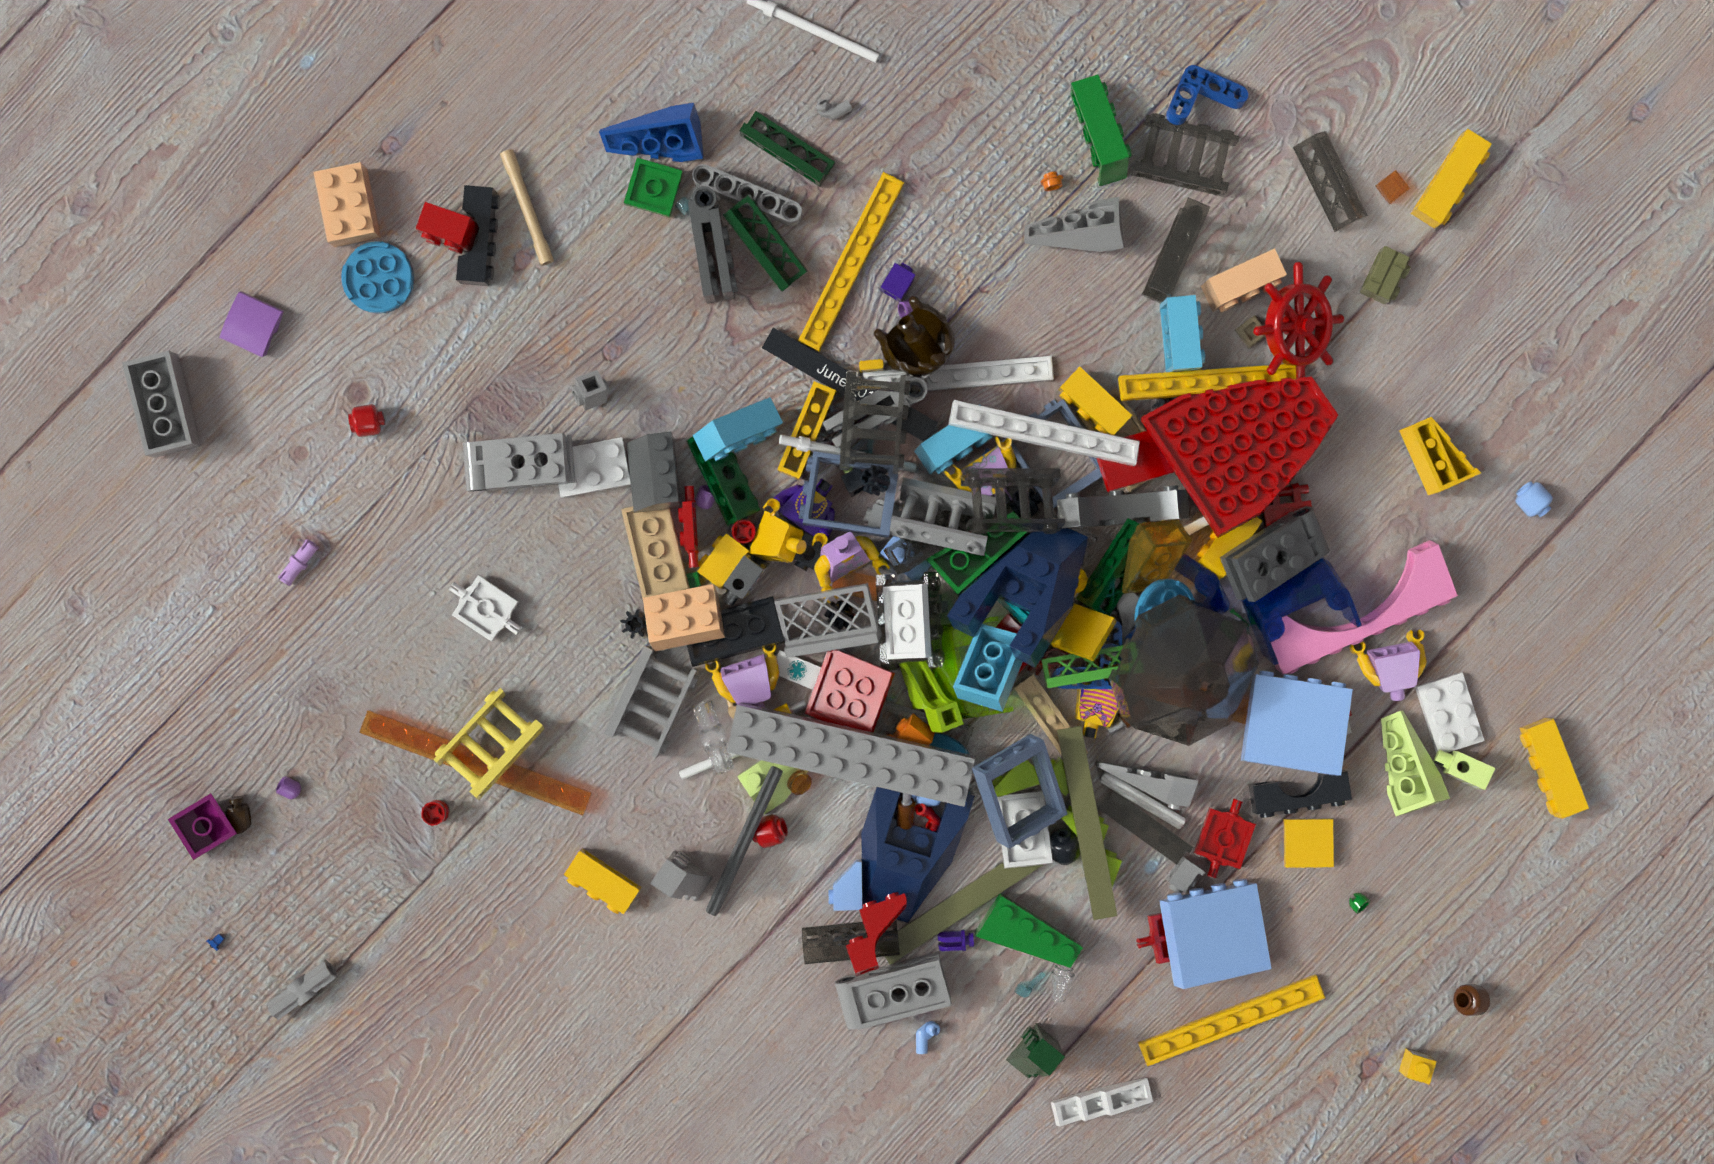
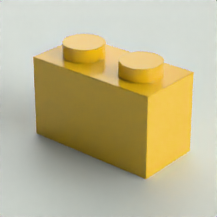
(722, 560)

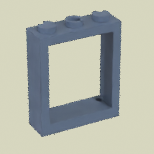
(1052, 408)
(810, 487)
(1002, 762)

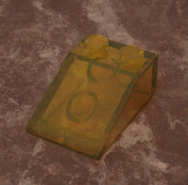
(1154, 553)

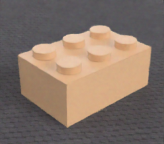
(347, 204)
(1243, 281)
(683, 617)

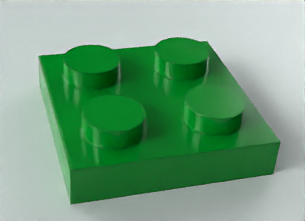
(653, 187)

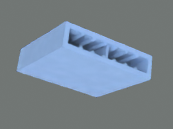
(1296, 723)
(1215, 933)

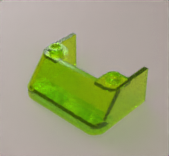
(947, 675)

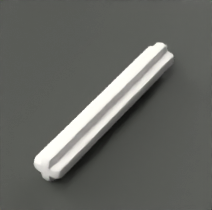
(1142, 800)

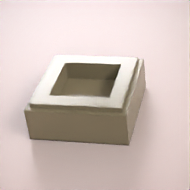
(1246, 333)

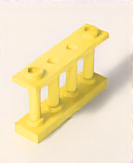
(496, 766)

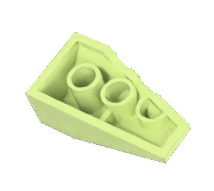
(1411, 772)
(754, 777)

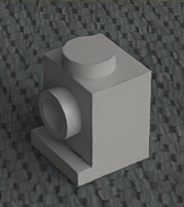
(1183, 876)

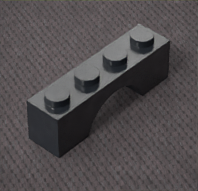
(475, 266)
(1269, 798)

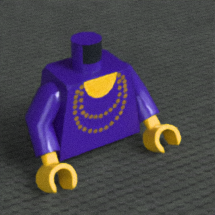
(791, 500)

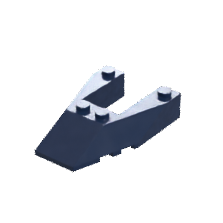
(1034, 576)
(910, 858)

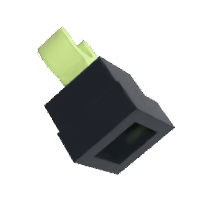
(852, 481)

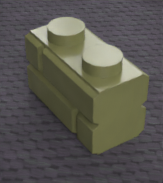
(1385, 275)

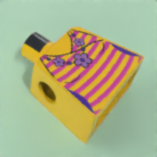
(1095, 708)

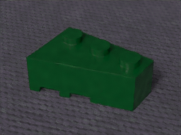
(1036, 1053)

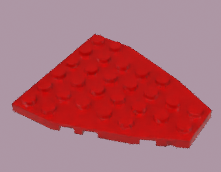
(1241, 443)

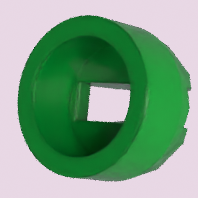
(1359, 902)

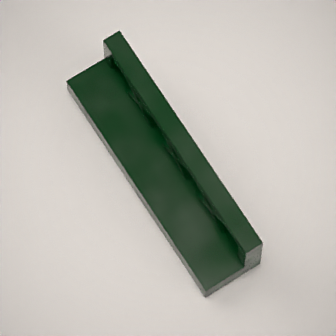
(781, 152)
(759, 249)
(1110, 568)

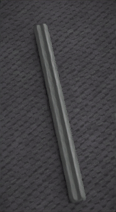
(744, 840)

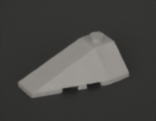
(1090, 229)

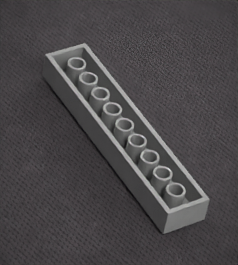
(851, 754)

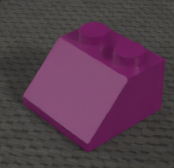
(202, 826)

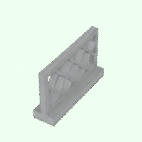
(828, 640)

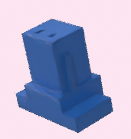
(216, 941)

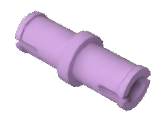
(298, 562)

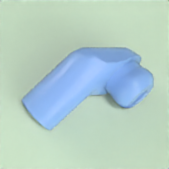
(923, 1034)

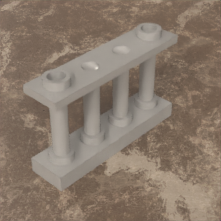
(940, 498)
(628, 704)

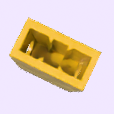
(777, 540)

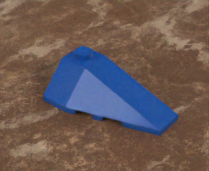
(663, 133)

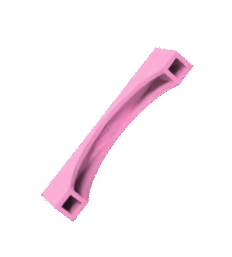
(1421, 587)

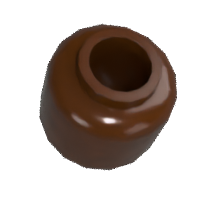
(1471, 1000)

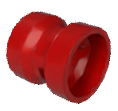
(744, 528)
(431, 814)

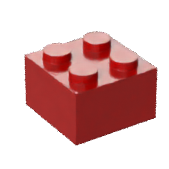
(447, 227)

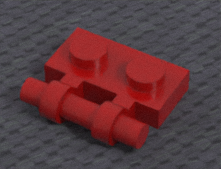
(1277, 510)

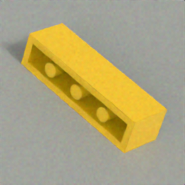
(1451, 179)
(808, 425)
(1553, 768)

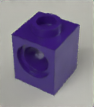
(898, 281)

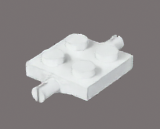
(485, 608)

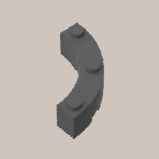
(1117, 507)

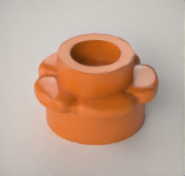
(1052, 181)

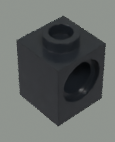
(805, 564)

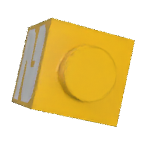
(1417, 1066)

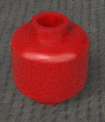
(366, 420)
(771, 831)

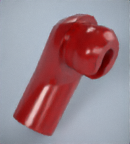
(927, 812)

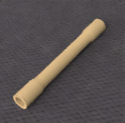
(513, 170)

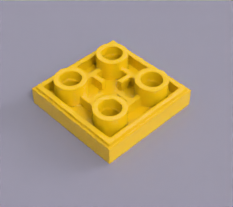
(1084, 632)
(1308, 843)

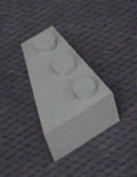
(681, 878)

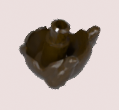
(919, 340)

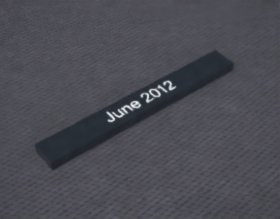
(835, 378)

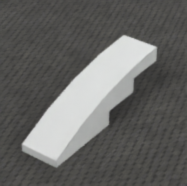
(1102, 1101)

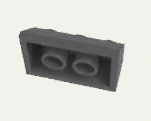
(653, 472)

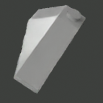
(1167, 787)

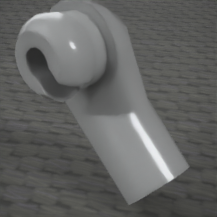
(831, 111)

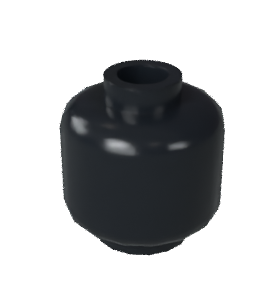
(1064, 846)

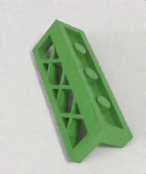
(1079, 677)

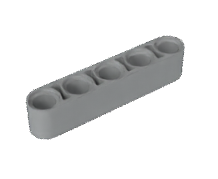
(740, 186)

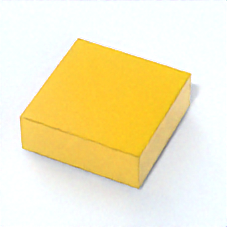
(871, 365)

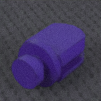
(955, 940)

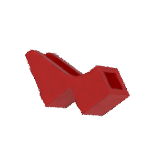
(876, 920)

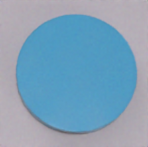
(377, 277)
(1159, 592)

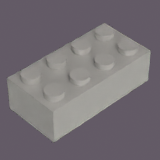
(161, 404)

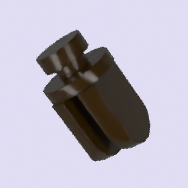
(238, 814)

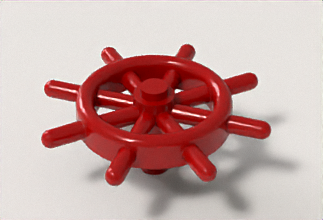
(1298, 323)

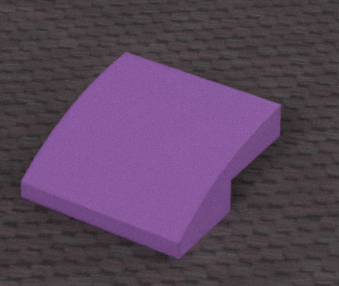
(251, 324)

